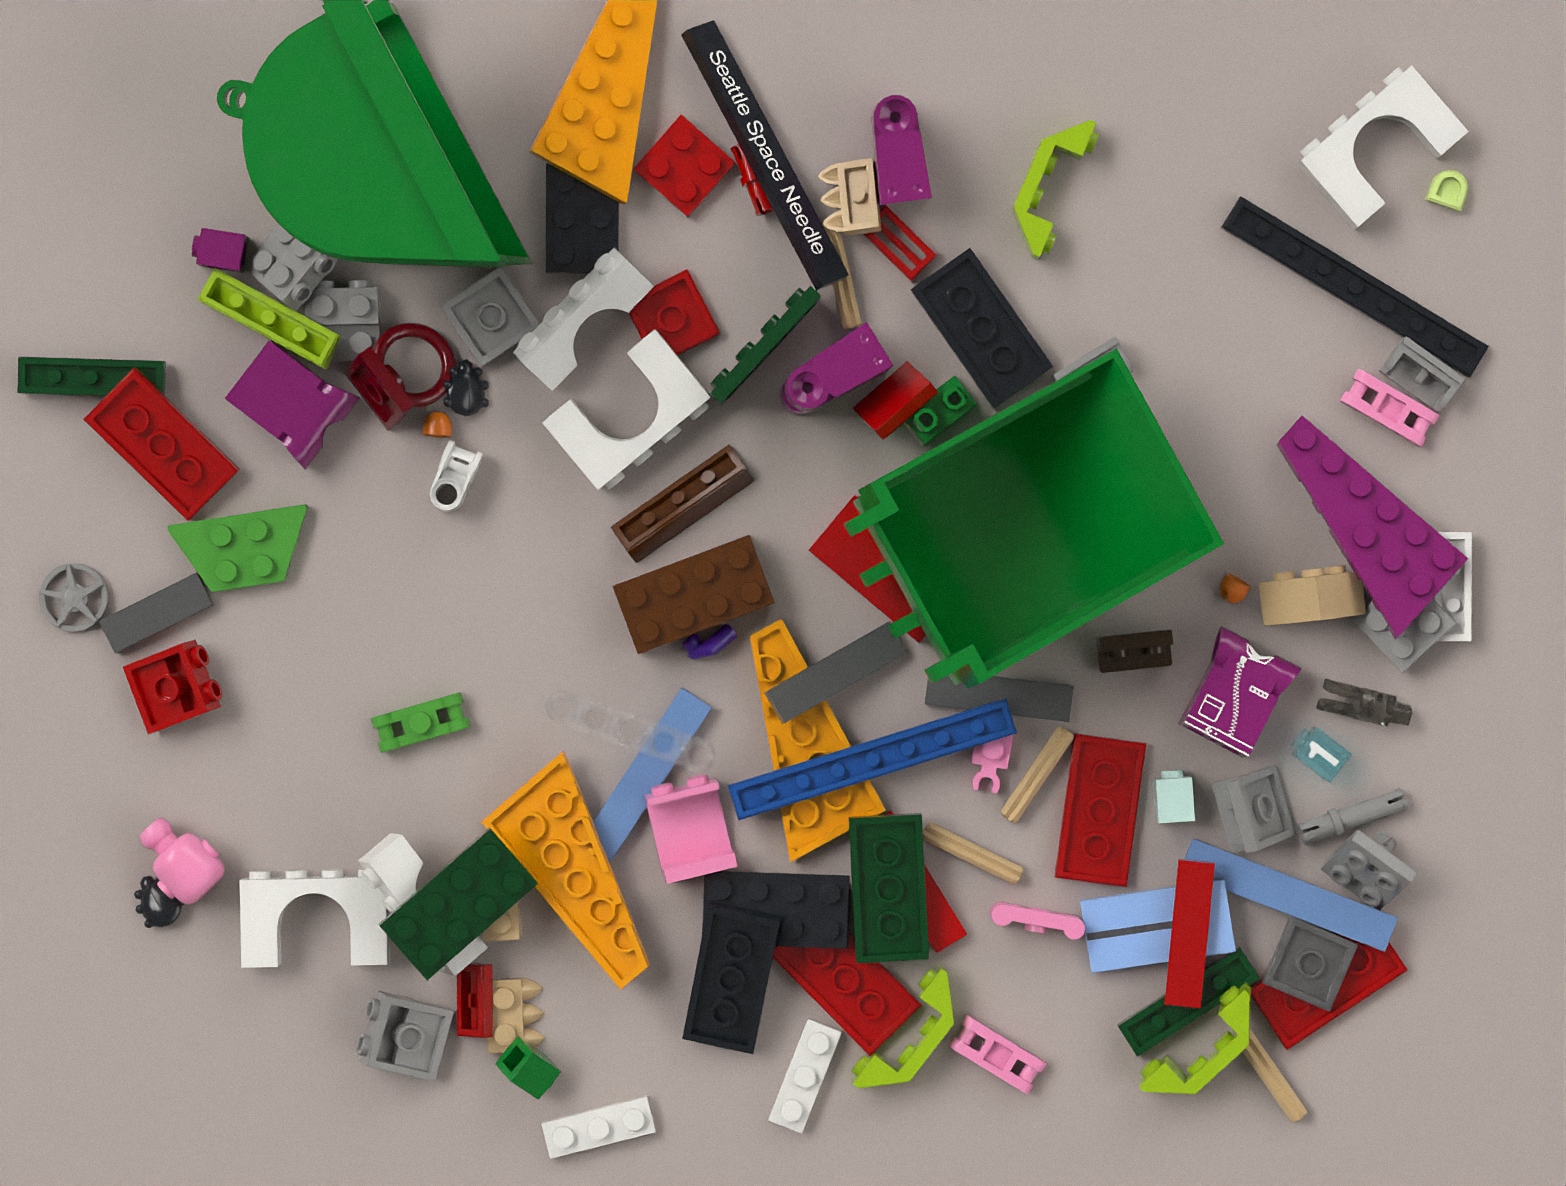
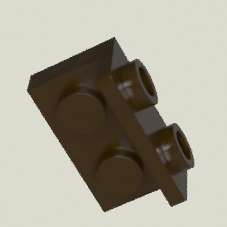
(1134, 651)

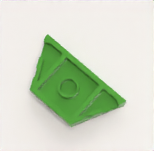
(242, 547)

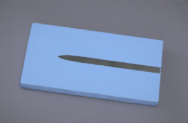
(1138, 926)

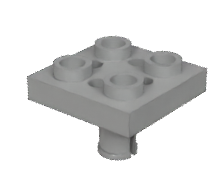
(1369, 868)

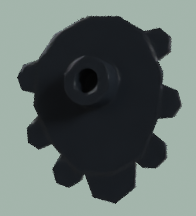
(465, 389)
(156, 905)

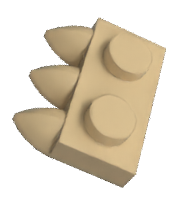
(855, 197)
(512, 1014)

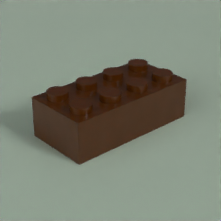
(693, 594)

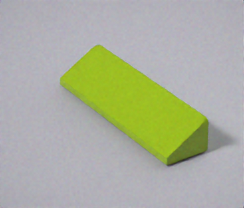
(269, 318)

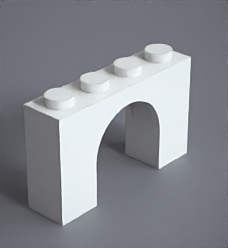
(1405, 100)
(605, 457)
(267, 897)

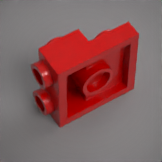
(173, 686)

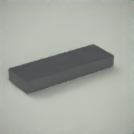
(156, 612)

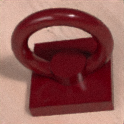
(383, 386)

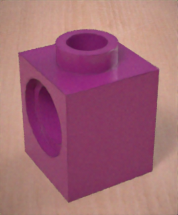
(220, 249)

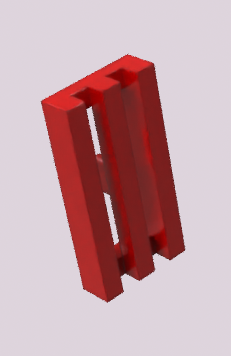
(920, 265)
(475, 1001)

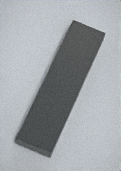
(834, 673)
(1023, 696)

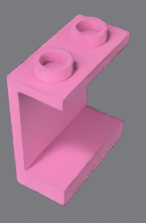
(689, 829)

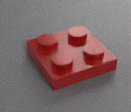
(684, 166)

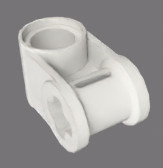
(455, 474)

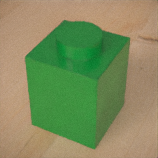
(528, 1067)

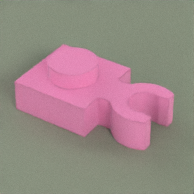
(990, 757)

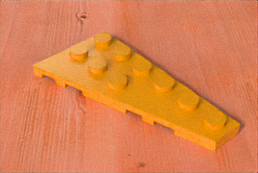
(600, 104)
(803, 738)
(559, 846)

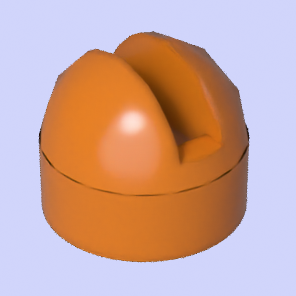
(437, 425)
(1233, 589)

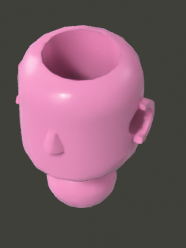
(183, 864)

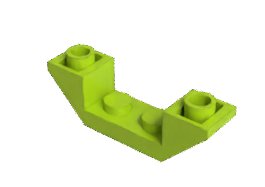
(1071, 141)
(878, 1071)
(1167, 1077)

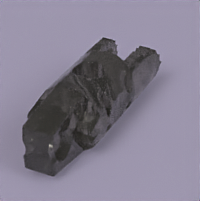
(1380, 711)

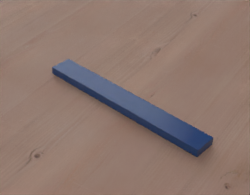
(872, 759)

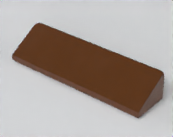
(682, 503)

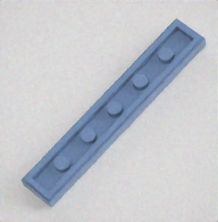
(645, 772)
(1297, 897)

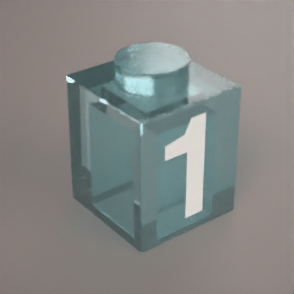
(1319, 753)

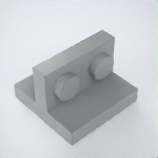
(1253, 810)

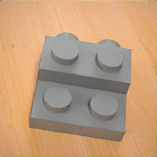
(289, 267)
(349, 313)
(404, 1035)

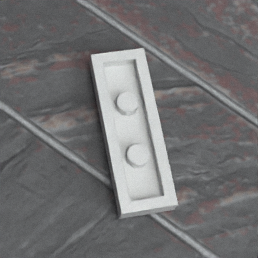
(1457, 592)
(804, 1075)
(598, 1127)

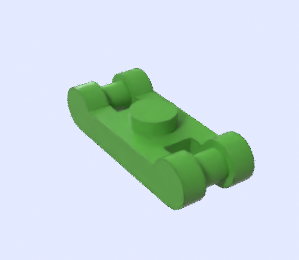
(420, 722)

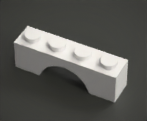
(610, 285)
(394, 870)

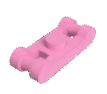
(1389, 408)
(1037, 919)
(997, 1054)

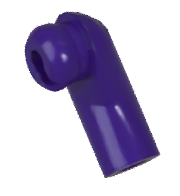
(711, 646)

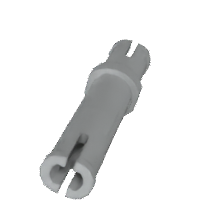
(1340, 820)

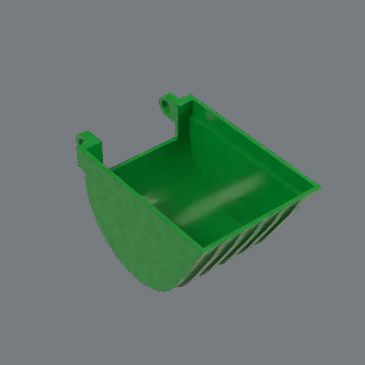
(364, 150)
(1034, 522)

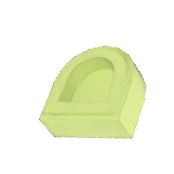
(1448, 190)

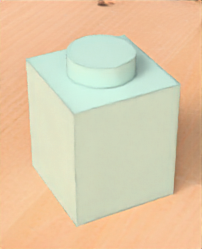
(1173, 797)

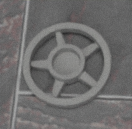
(73, 597)

